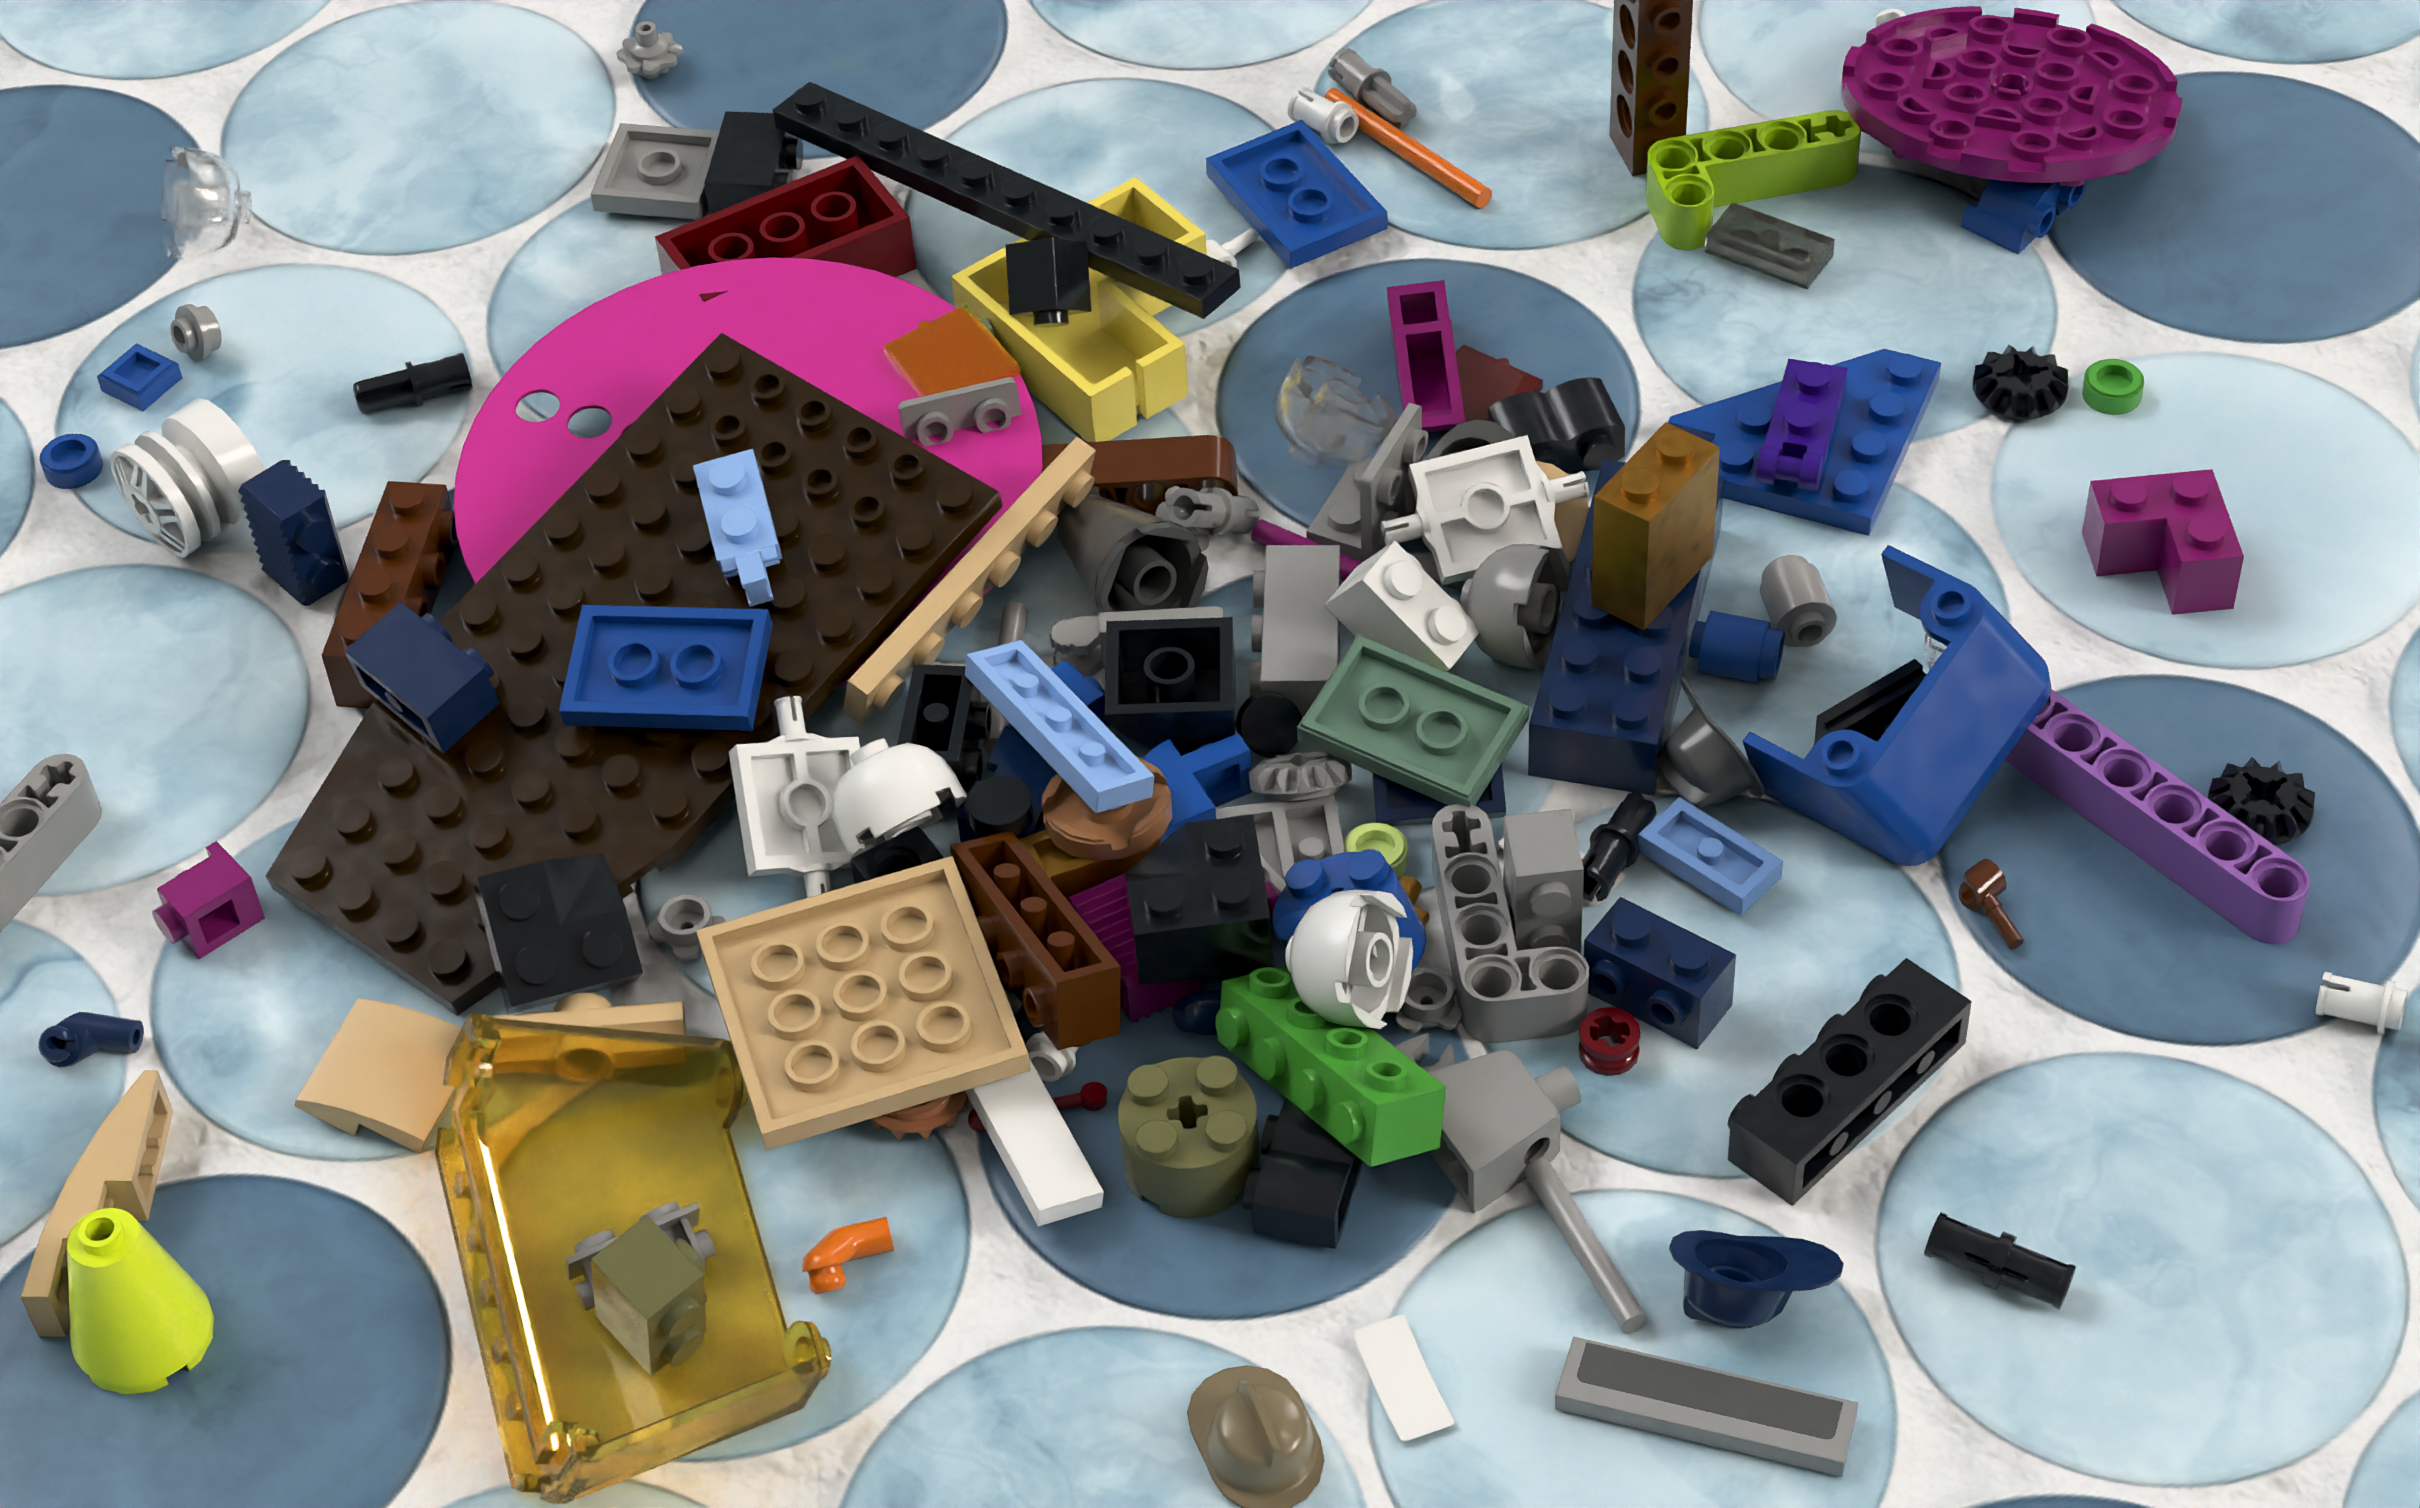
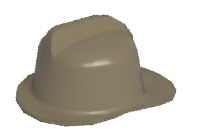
(1256, 1437)

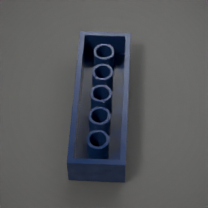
(1610, 684)

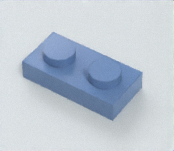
(1710, 856)

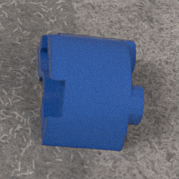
(2018, 211)

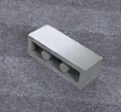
(1296, 628)

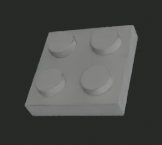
(655, 172)

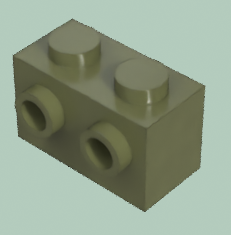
(651, 1295)

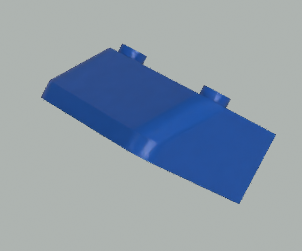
(1942, 745)

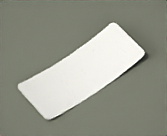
(1402, 1378)

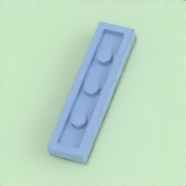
(1059, 726)

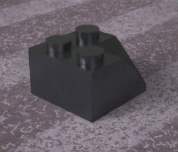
(1171, 681)
(1200, 904)
(556, 930)

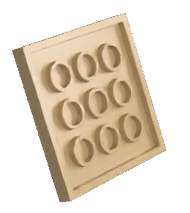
(861, 1002)

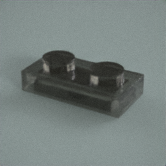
(1769, 245)

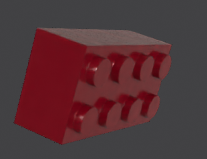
(825, 216)

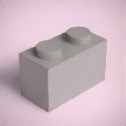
(1543, 879)

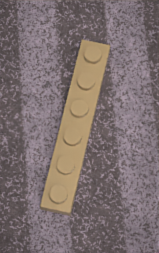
(960, 592)

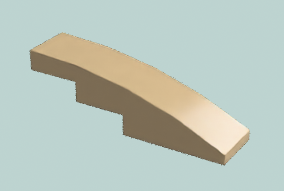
(113, 1172)

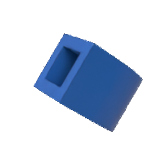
(1202, 778)

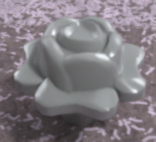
(649, 52)

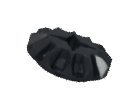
(2008, 396)
(2278, 822)

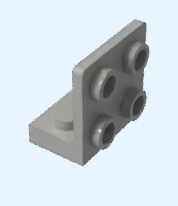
(1372, 491)

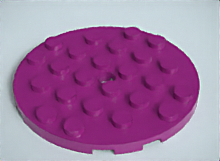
(2011, 95)

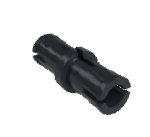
(2000, 1260)

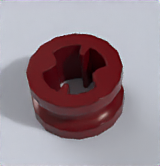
(1621, 1029)

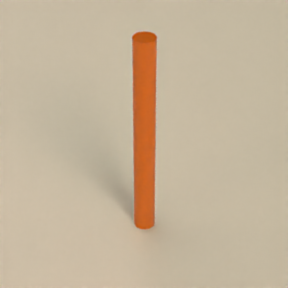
(1416, 153)

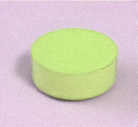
(1383, 839)

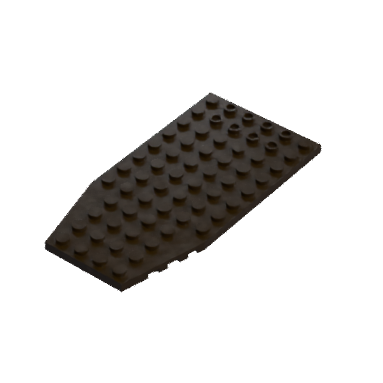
(861, 536)

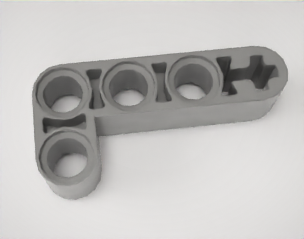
(42, 827)
(1499, 989)

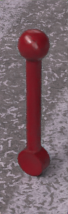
(1091, 1096)

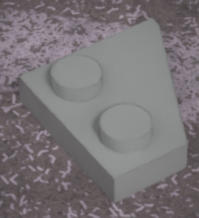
(1291, 833)

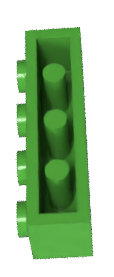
(1333, 1072)

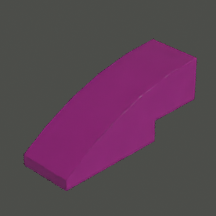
(1426, 353)

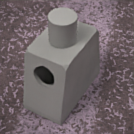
(1498, 1123)

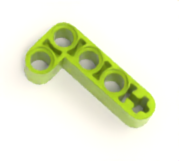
(1744, 165)

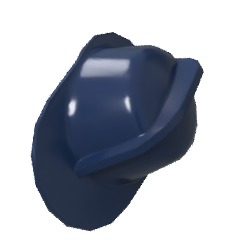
(1748, 1277)

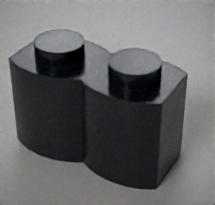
(1567, 425)
(1303, 1181)

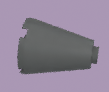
(1132, 557)

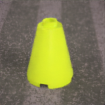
(131, 1305)

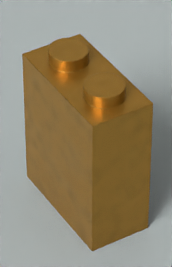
(1654, 525)

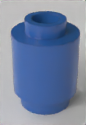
(1737, 647)

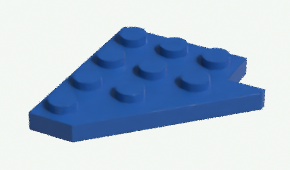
(1871, 436)

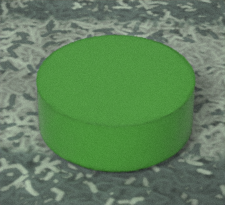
(2113, 386)

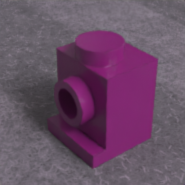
(208, 903)

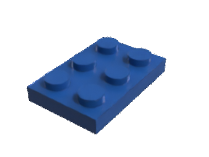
(1296, 194)
(666, 667)

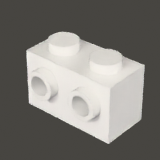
(1403, 609)

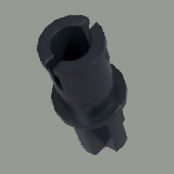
(413, 384)
(1615, 845)

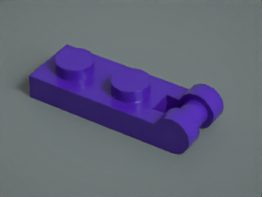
(1802, 424)

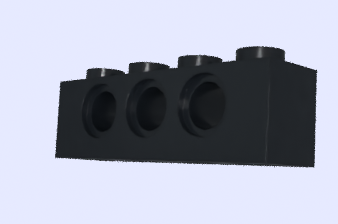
(1847, 1080)

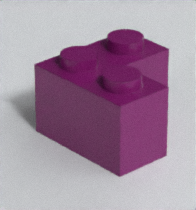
(2167, 527)

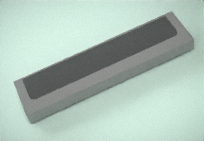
(1707, 1406)

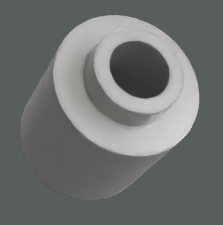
(1797, 601)

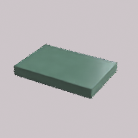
(1413, 723)

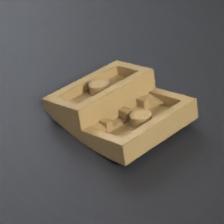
(383, 1074)

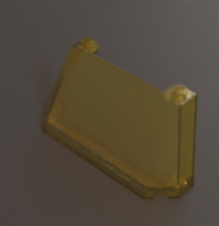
(583, 1137)

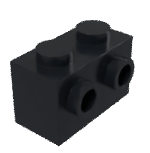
(948, 718)

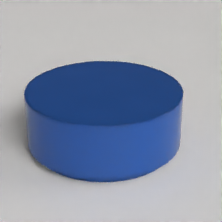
(71, 461)

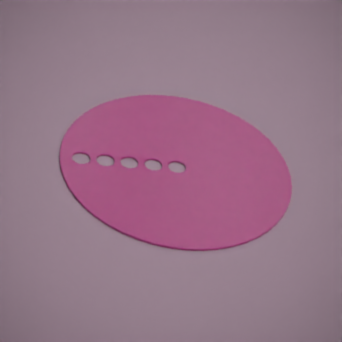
(629, 347)

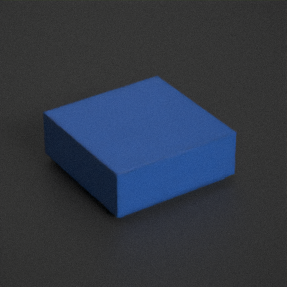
(139, 377)

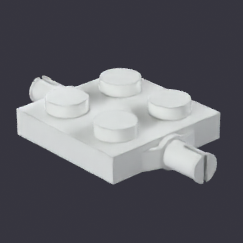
(1482, 503)
(787, 800)

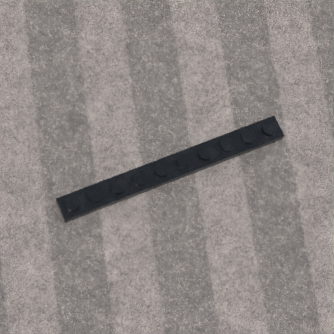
(1008, 198)

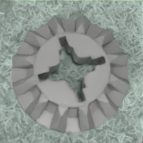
(1299, 776)

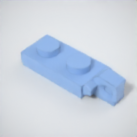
(739, 521)

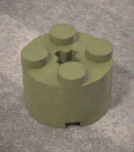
(1188, 1134)

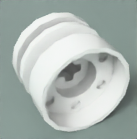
(187, 476)

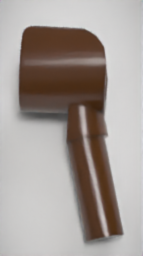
(1979, 891)

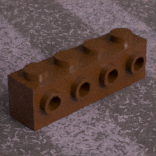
(398, 563)
(1040, 942)

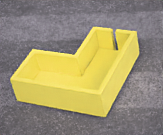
(1105, 360)

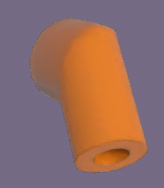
(841, 1246)

